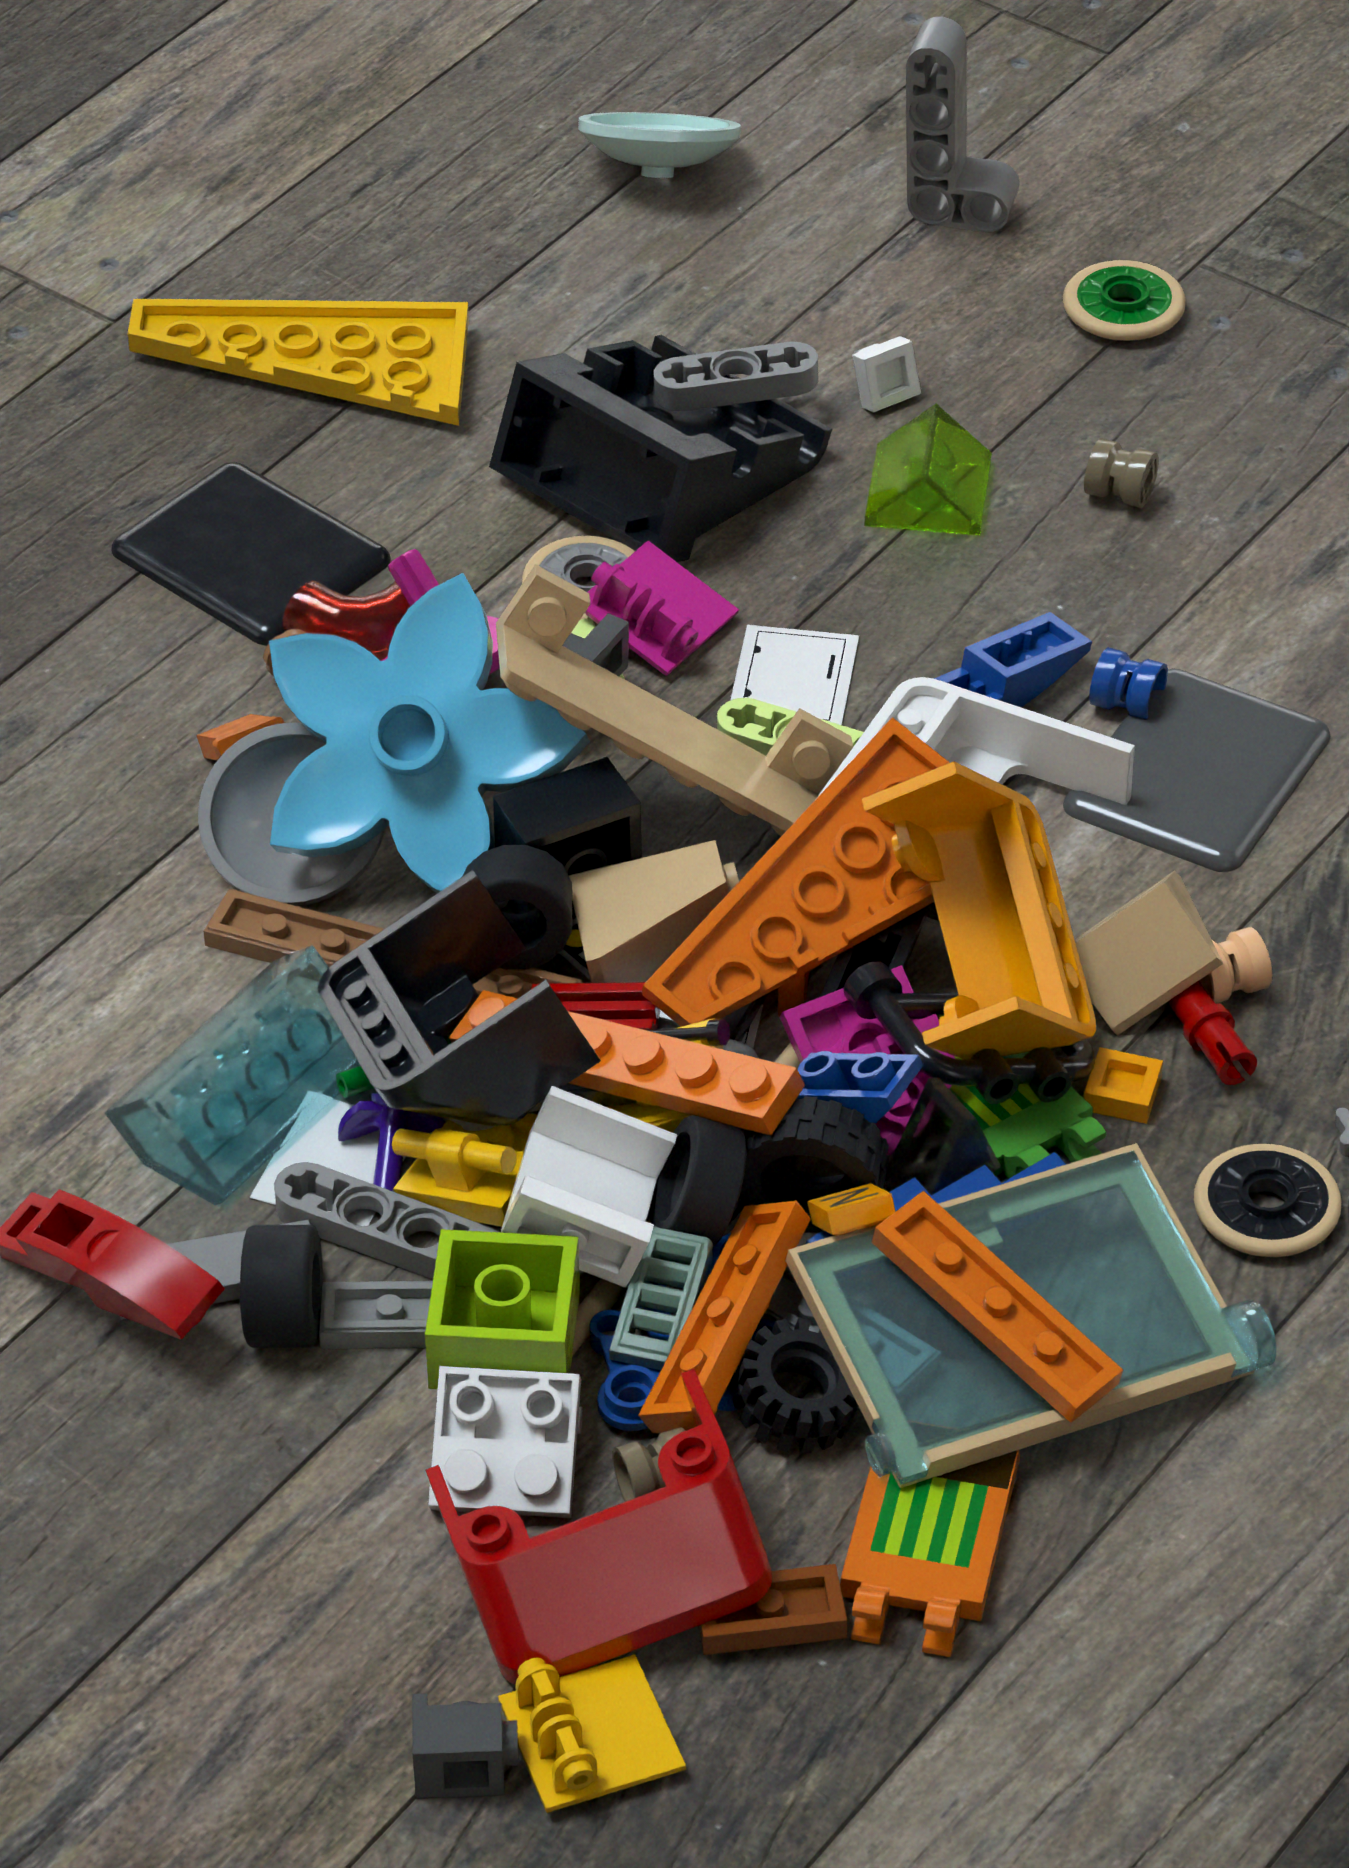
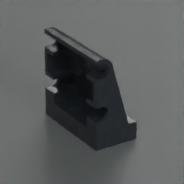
(633, 469)

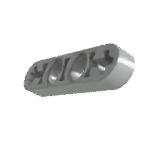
(346, 1194)

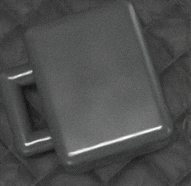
(1206, 771)

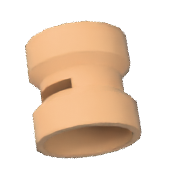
(1244, 966)

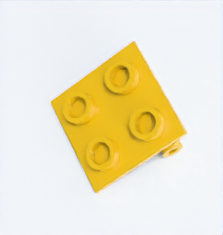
(589, 1730)

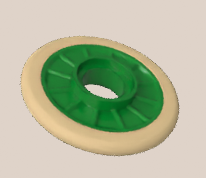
(1157, 296)

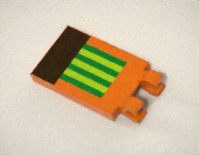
(928, 1549)

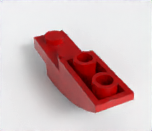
(109, 1260)

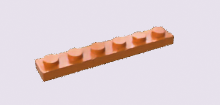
(672, 1071)

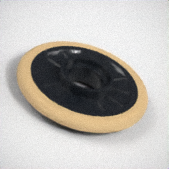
(1235, 1220)

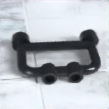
(878, 994)

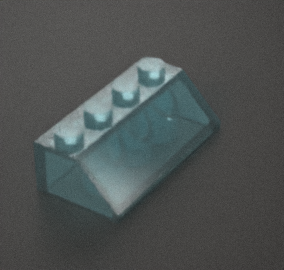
(239, 1082)

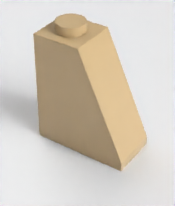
(646, 908)

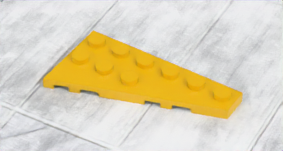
(356, 351)

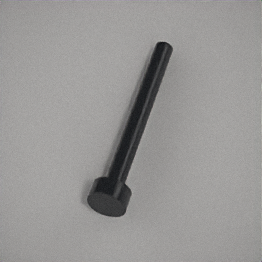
(715, 1032)

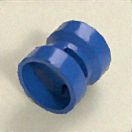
(1126, 682)

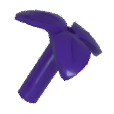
(375, 1115)

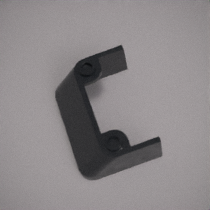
(414, 988)

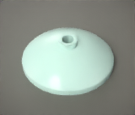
(659, 139)

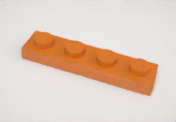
(997, 1306)
(726, 1312)

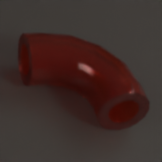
(362, 619)

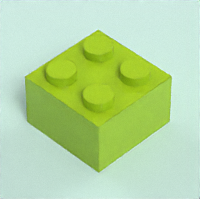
(503, 1302)

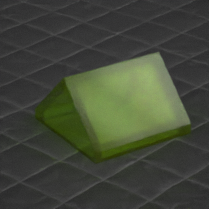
(929, 477)

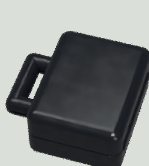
(246, 548)

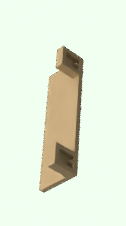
(643, 725)

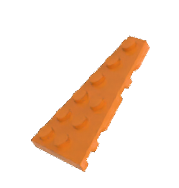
(807, 897)

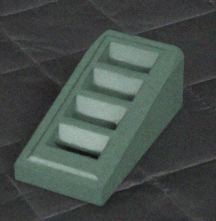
(670, 1260)

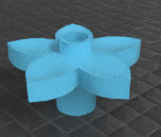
(410, 739)

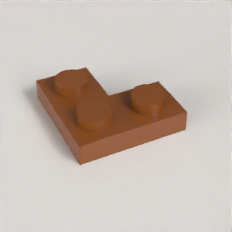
(797, 1609)

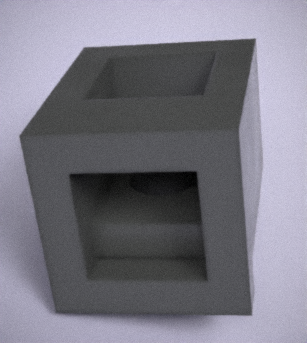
(461, 1748)

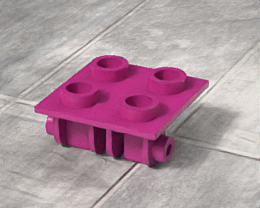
(663, 602)

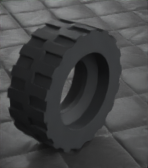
(818, 1131)

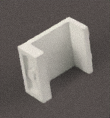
(590, 1179)

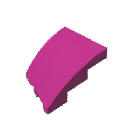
(836, 1027)

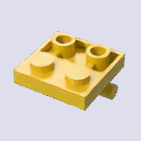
(463, 1168)

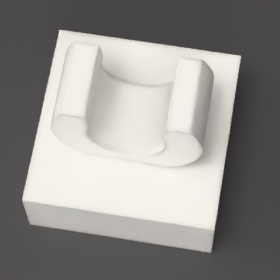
(886, 373)

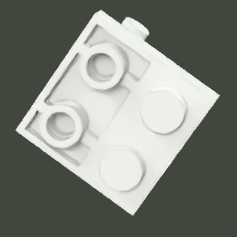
(507, 1439)

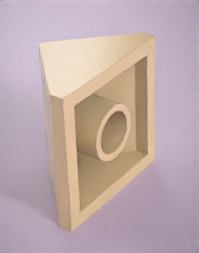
(1145, 953)

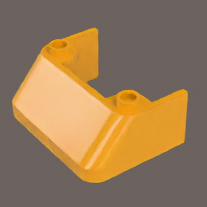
(996, 912)

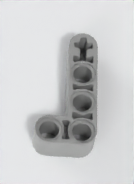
(941, 179)

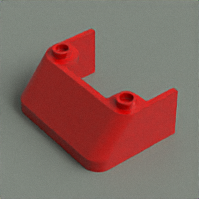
(620, 1571)

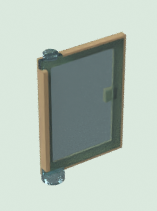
(1088, 1241)

